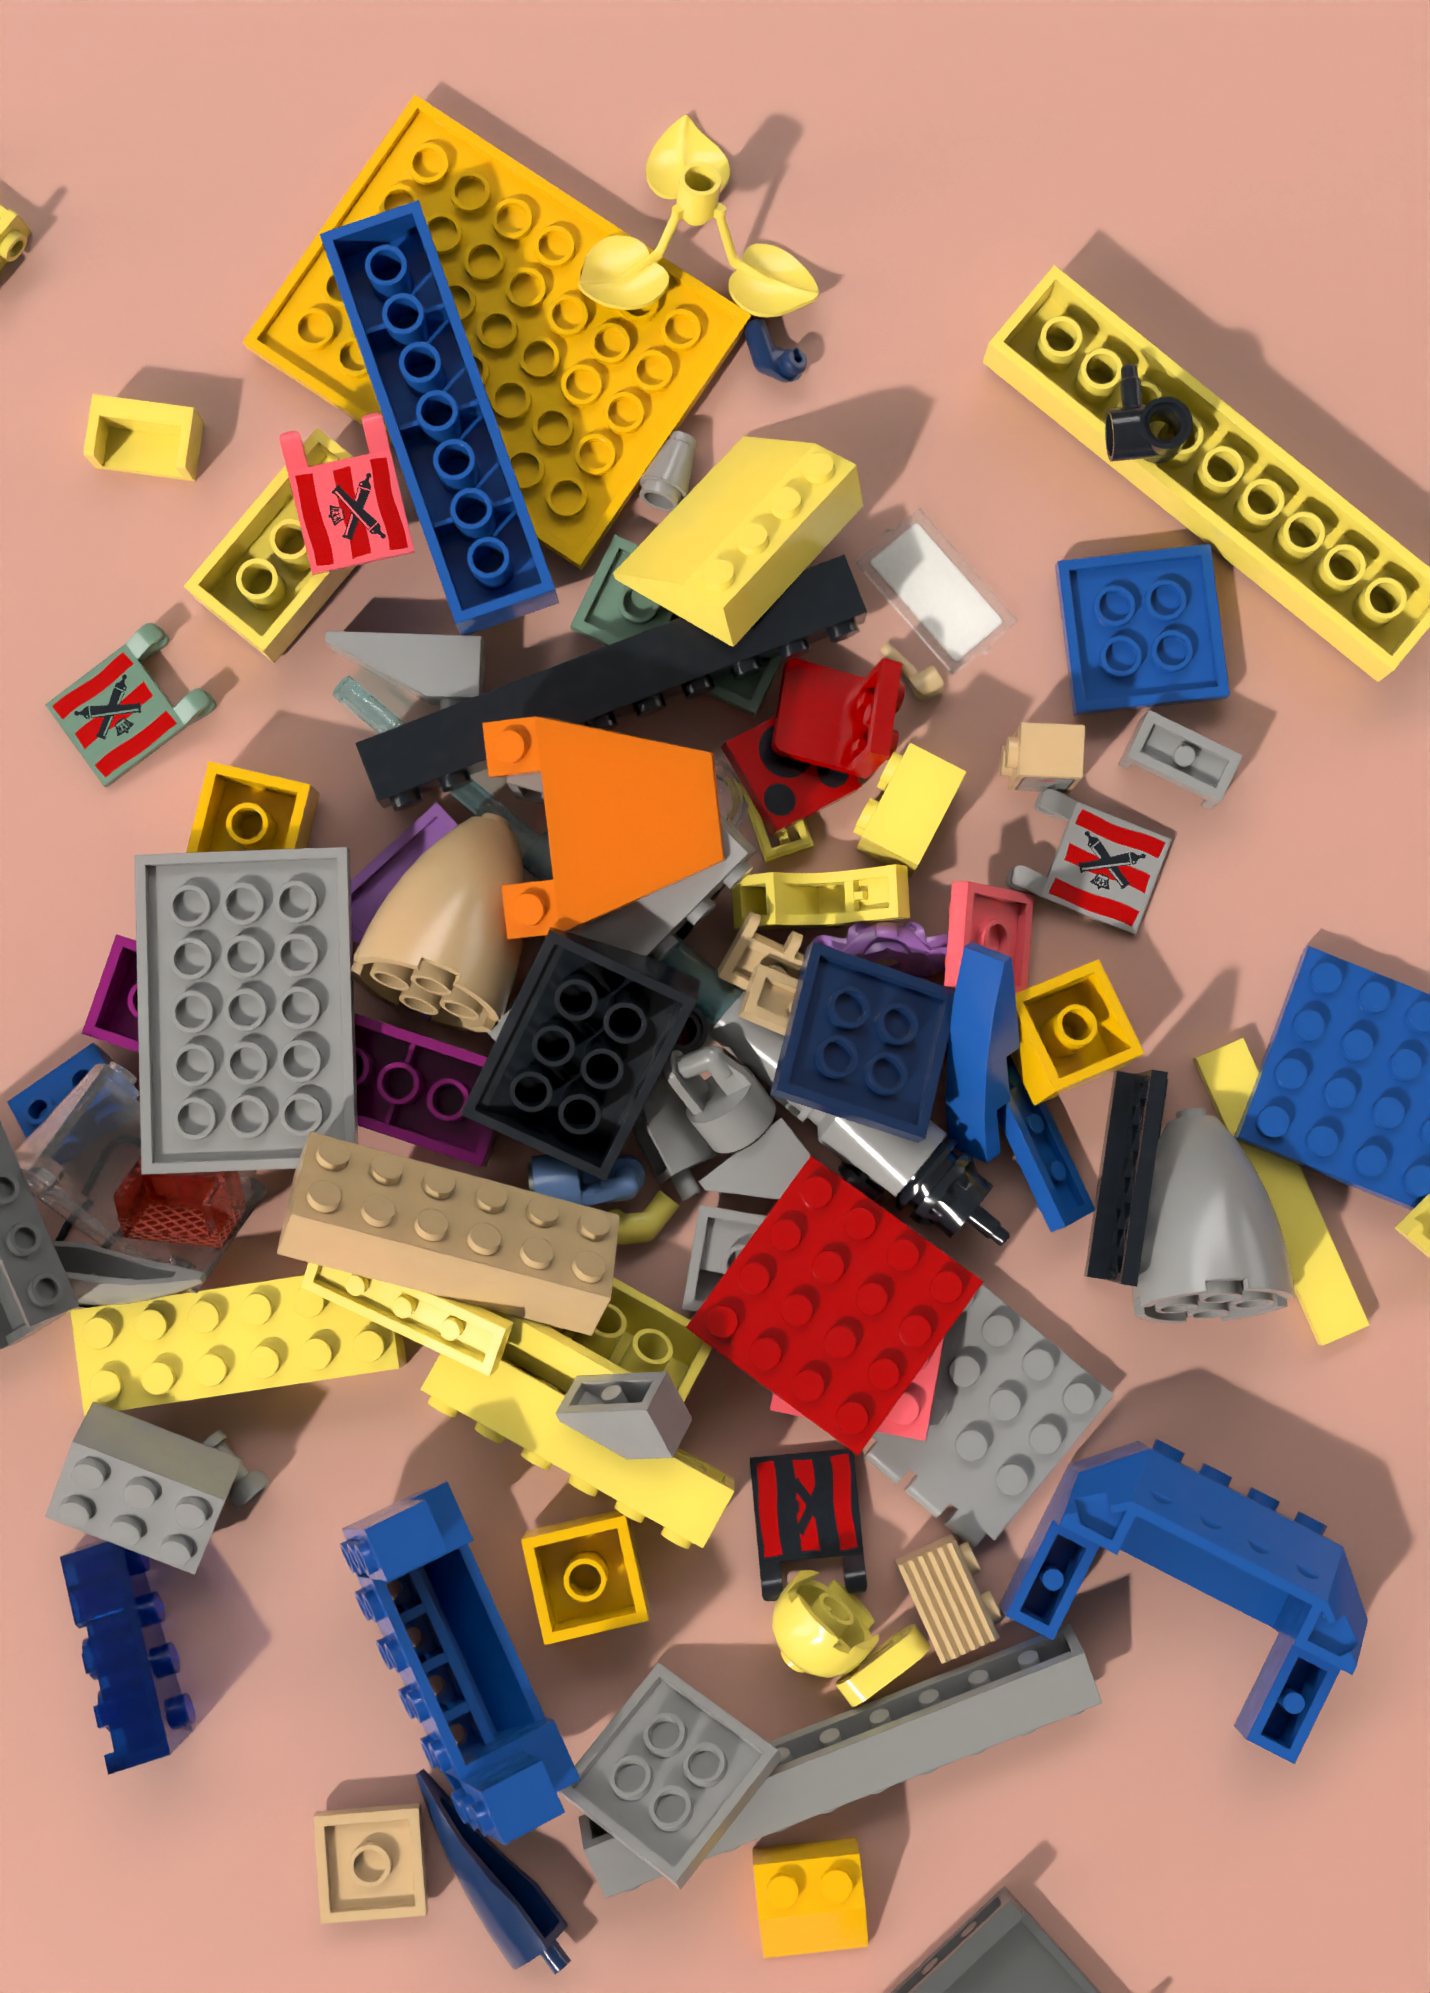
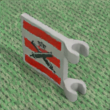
(1100, 867)

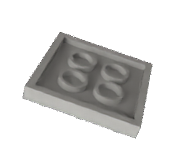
(670, 1774)

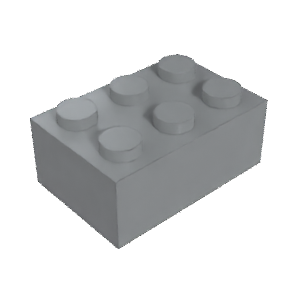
(143, 1487)

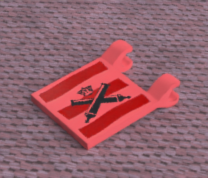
(349, 506)

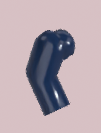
(770, 359)

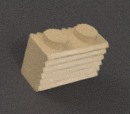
(948, 1598)

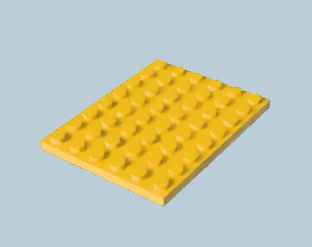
(571, 382)

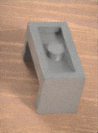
(1181, 757)

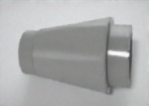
(669, 473)

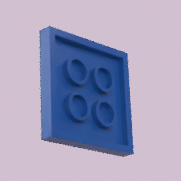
(1142, 629)

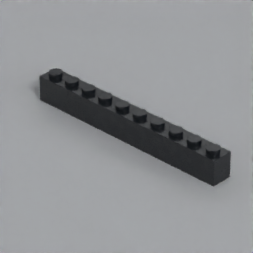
(610, 684)

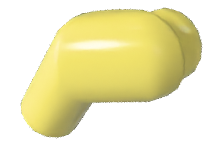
(645, 1225)

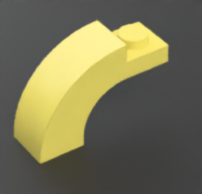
(823, 899)

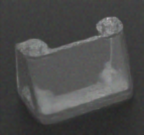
(86, 1153)

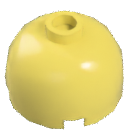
(821, 1627)

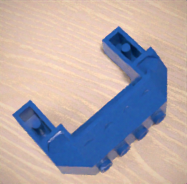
(1219, 1544)
(510, 1753)

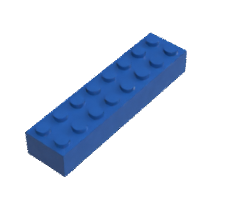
(439, 418)

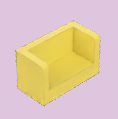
(143, 437)

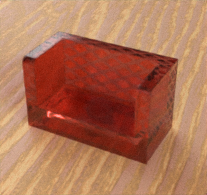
(180, 1206)

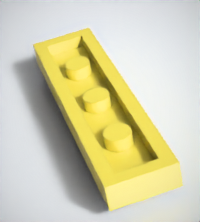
(442, 1324)

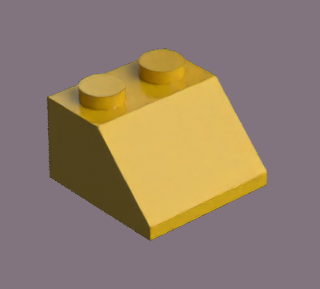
(810, 1897)

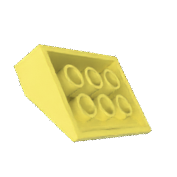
(745, 534)

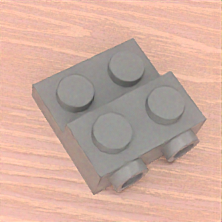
(716, 1244)

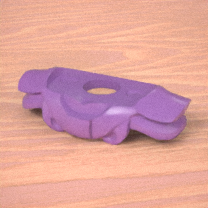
(891, 940)

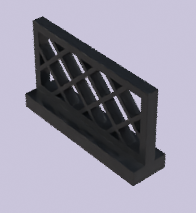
(1126, 1176)

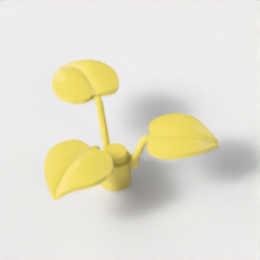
(694, 172)

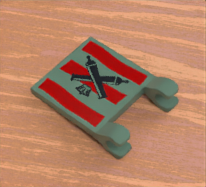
(120, 712)

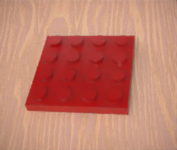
(834, 1305)

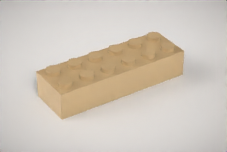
(450, 1234)

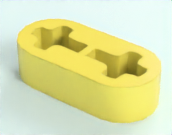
(883, 1665)

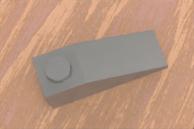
(426, 665)

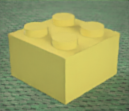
(911, 809)

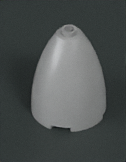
(1209, 1230)

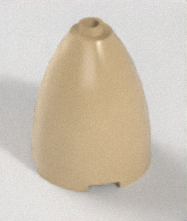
(444, 932)

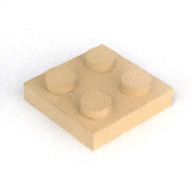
(370, 1863)

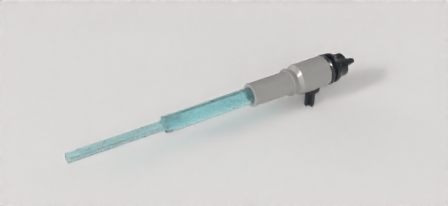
(924, 1174)

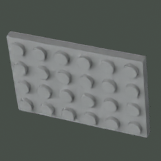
(244, 1007)

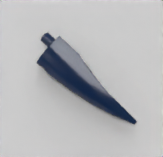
(503, 1895)

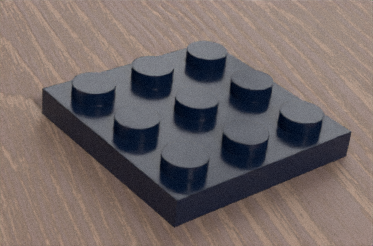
(864, 1043)

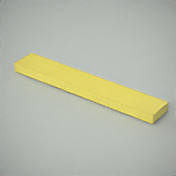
(1314, 1260)

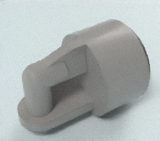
(727, 1107)

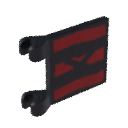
(807, 1511)

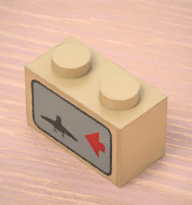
(1043, 757)

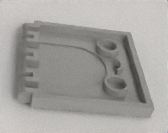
(997, 1423)

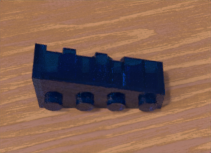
(127, 1654)

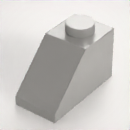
(763, 1167)
(628, 1413)

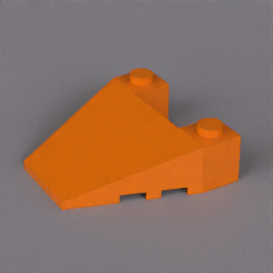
(618, 816)

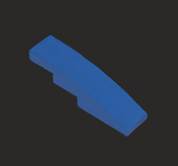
(979, 1041)

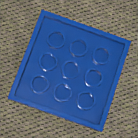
(1347, 1080)

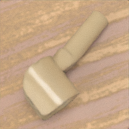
(923, 684)

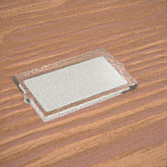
(936, 591)

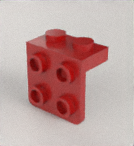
(838, 716)

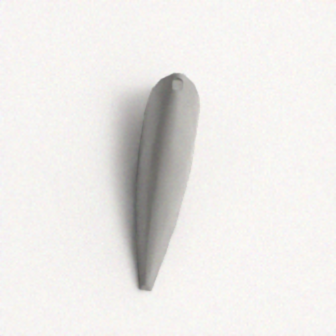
(670, 1139)
(117, 1278)

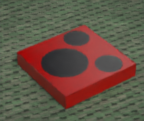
(781, 786)

